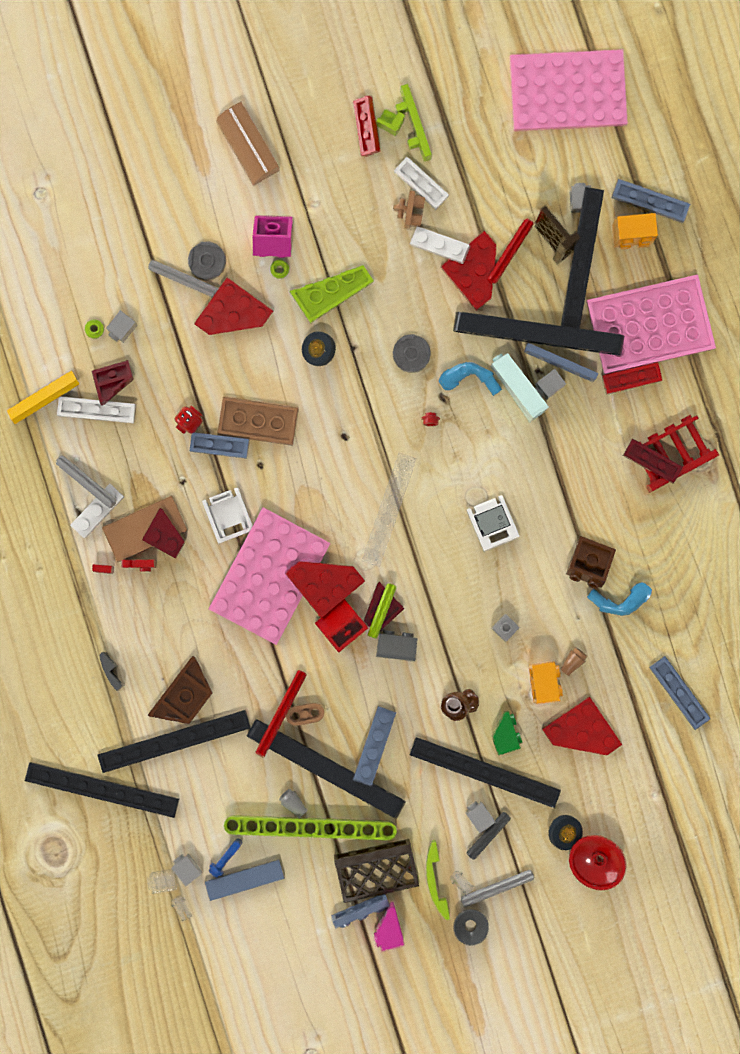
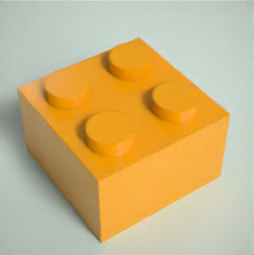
(634, 230)
(545, 683)

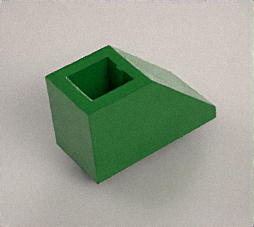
(504, 735)

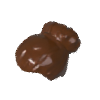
(459, 704)

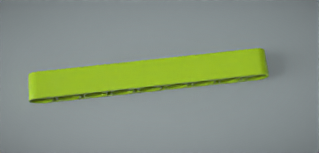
(301, 831)

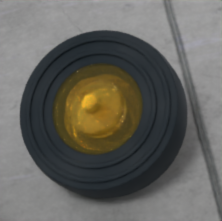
(318, 348)
(565, 832)

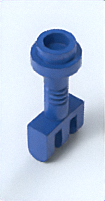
(216, 869)

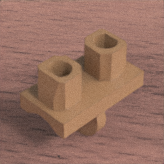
(413, 202)

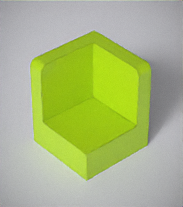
(390, 122)

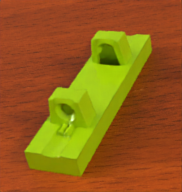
(420, 138)

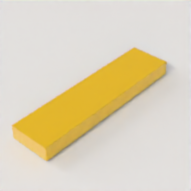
(43, 397)

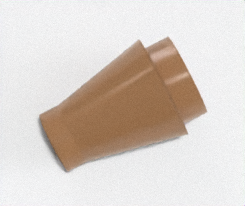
(573, 661)

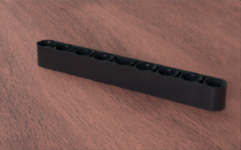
(538, 333)
(328, 770)

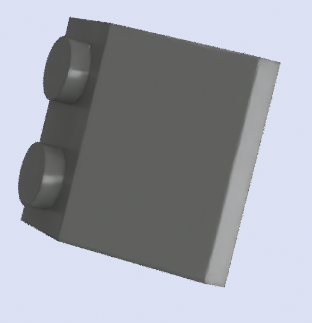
(397, 647)

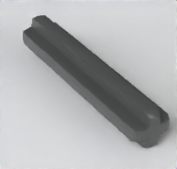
(488, 835)

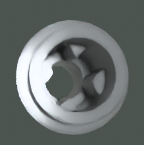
(292, 802)

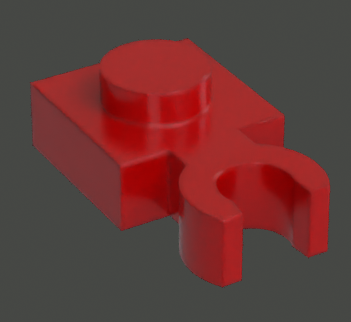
(144, 565)

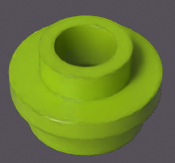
(279, 263)
(94, 335)

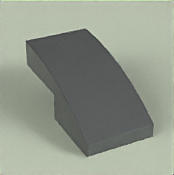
(108, 666)

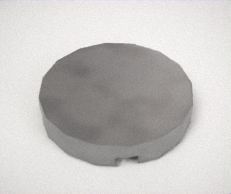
(206, 260)
(411, 353)

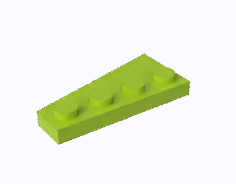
(327, 294)

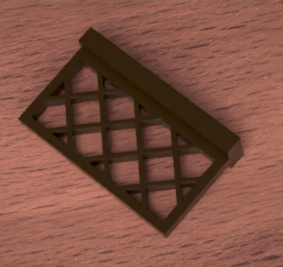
(556, 235)
(372, 854)

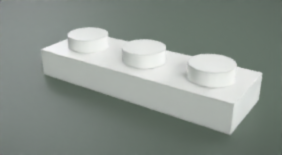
(421, 183)
(440, 245)
(95, 513)

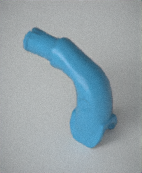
(452, 377)
(639, 594)

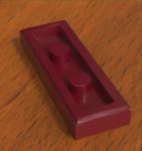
(652, 461)

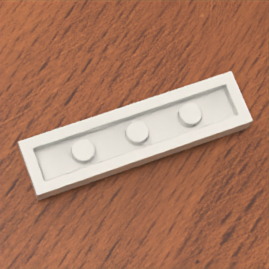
(93, 410)

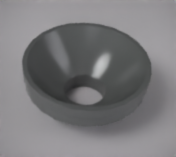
(471, 937)

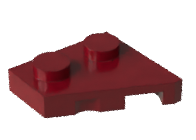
(112, 380)
(164, 535)
(394, 608)

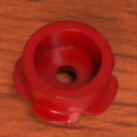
(430, 419)

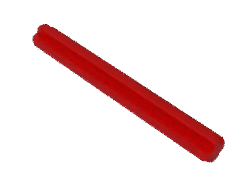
(281, 713)

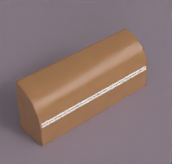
(247, 143)

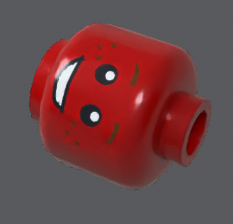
(188, 420)

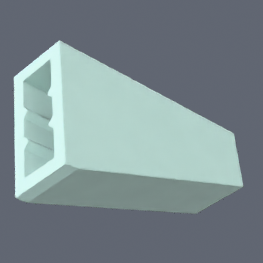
(519, 387)

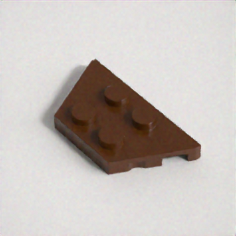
(184, 695)

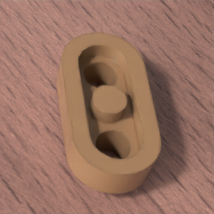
(305, 714)

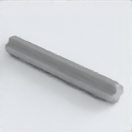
(182, 278)
(86, 481)
(497, 888)

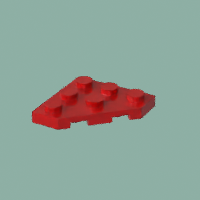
(473, 273)
(232, 310)
(324, 583)
(583, 730)

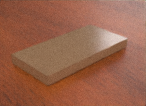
(257, 421)
(127, 533)

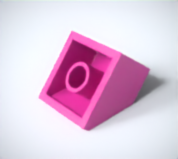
(272, 236)
(388, 930)

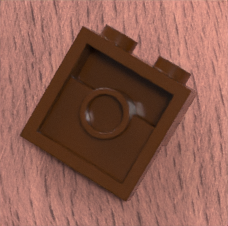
(590, 562)

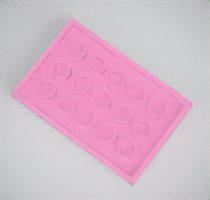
(568, 90)
(657, 323)
(256, 588)

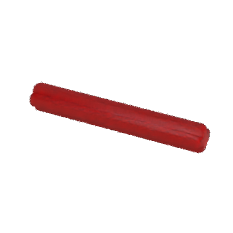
(510, 251)

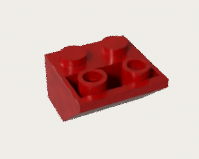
(341, 625)

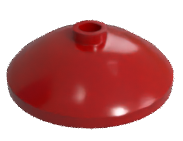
(591, 869)

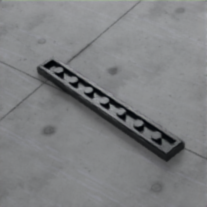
(582, 258)
(174, 741)
(485, 772)
(102, 789)

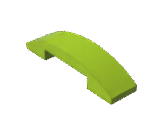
(432, 856)

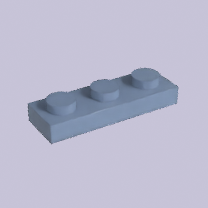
(219, 445)
(360, 911)

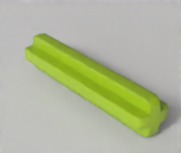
(382, 610)

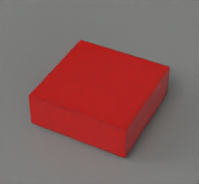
(103, 569)

